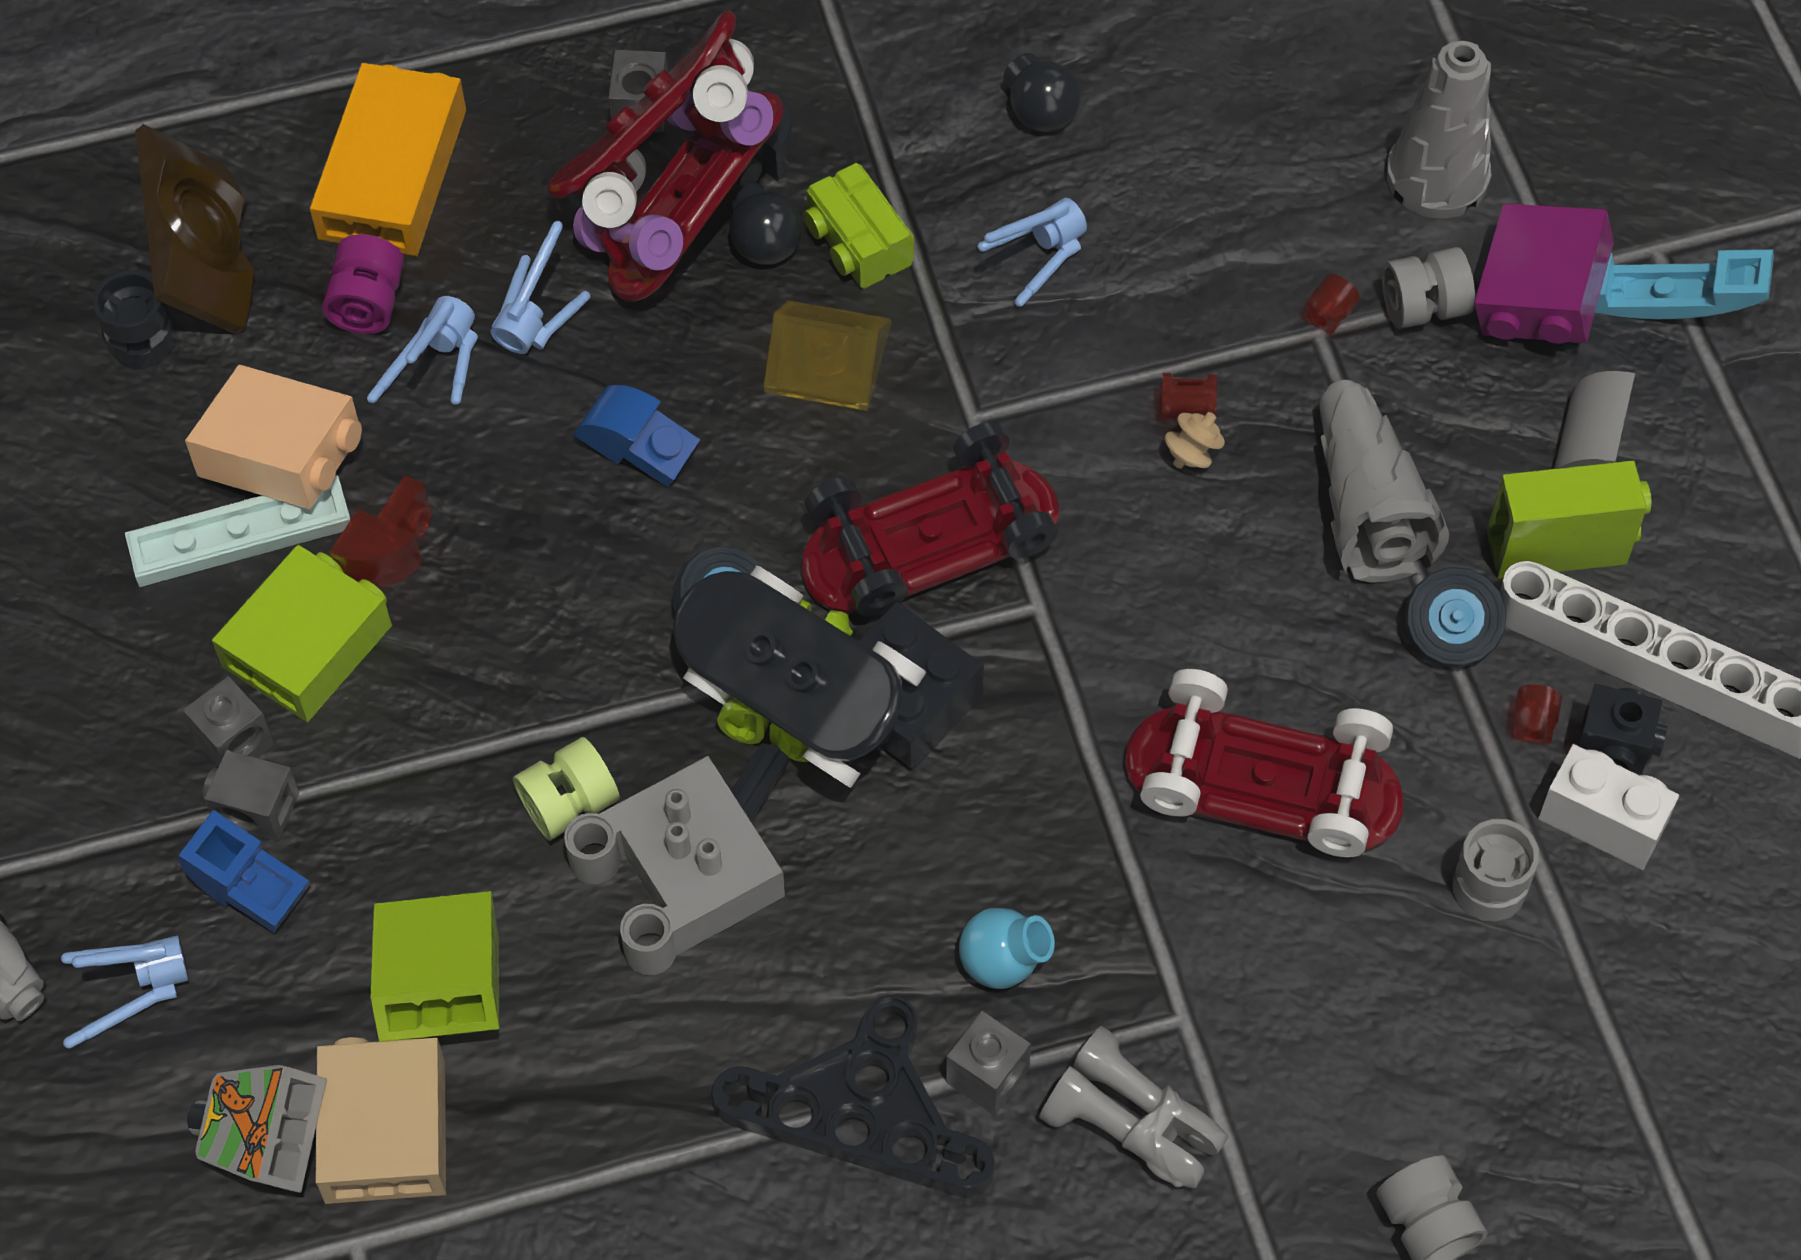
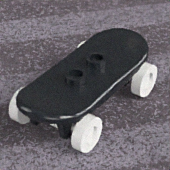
(790, 666)

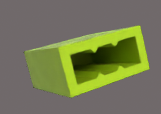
(1568, 517)
(303, 632)
(435, 966)

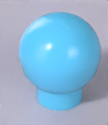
(1004, 946)

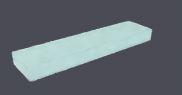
(232, 534)

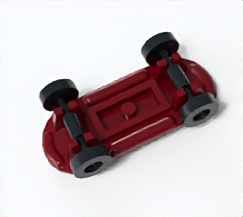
(929, 532)

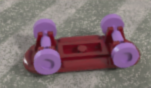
(682, 197)

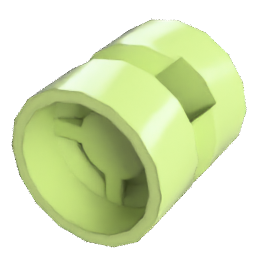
(583, 778)

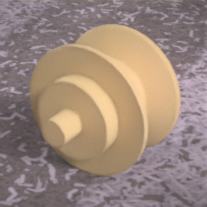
(1194, 440)

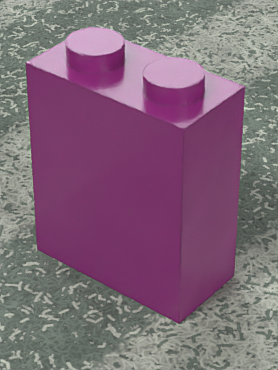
(1544, 273)

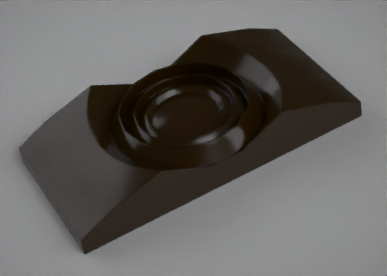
(194, 231)

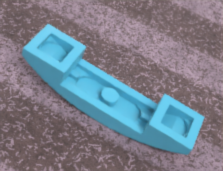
(1687, 290)

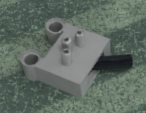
(691, 852)

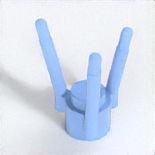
(1053, 227)
(520, 319)
(443, 330)
(155, 964)

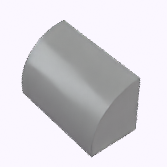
(1595, 419)

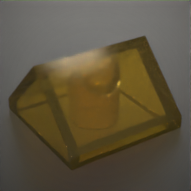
(825, 354)

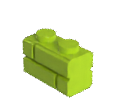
(859, 226)

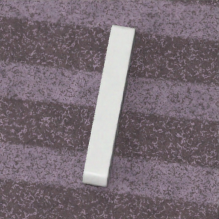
(1649, 662)

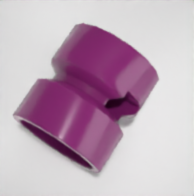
(363, 284)

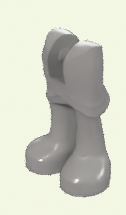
(1146, 1137)

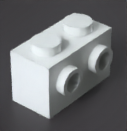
(1608, 806)

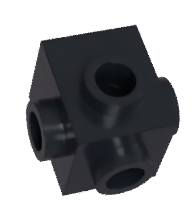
(1623, 726)

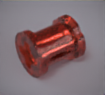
(1187, 395)

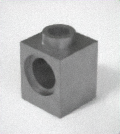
(630, 75)
(228, 721)
(252, 794)
(988, 1063)

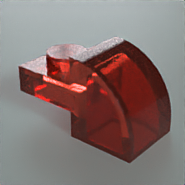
(386, 545)

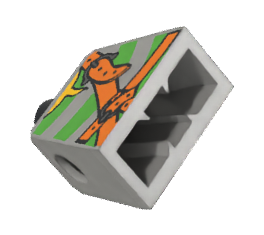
(259, 1123)

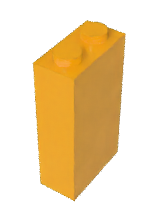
(389, 156)

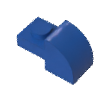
(629, 427)
(238, 872)

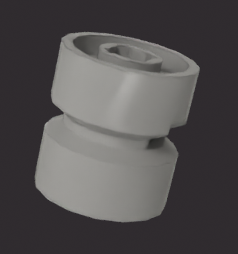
(1436, 286)
(1495, 869)
(1429, 1208)

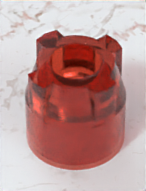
(1331, 303)
(1536, 713)

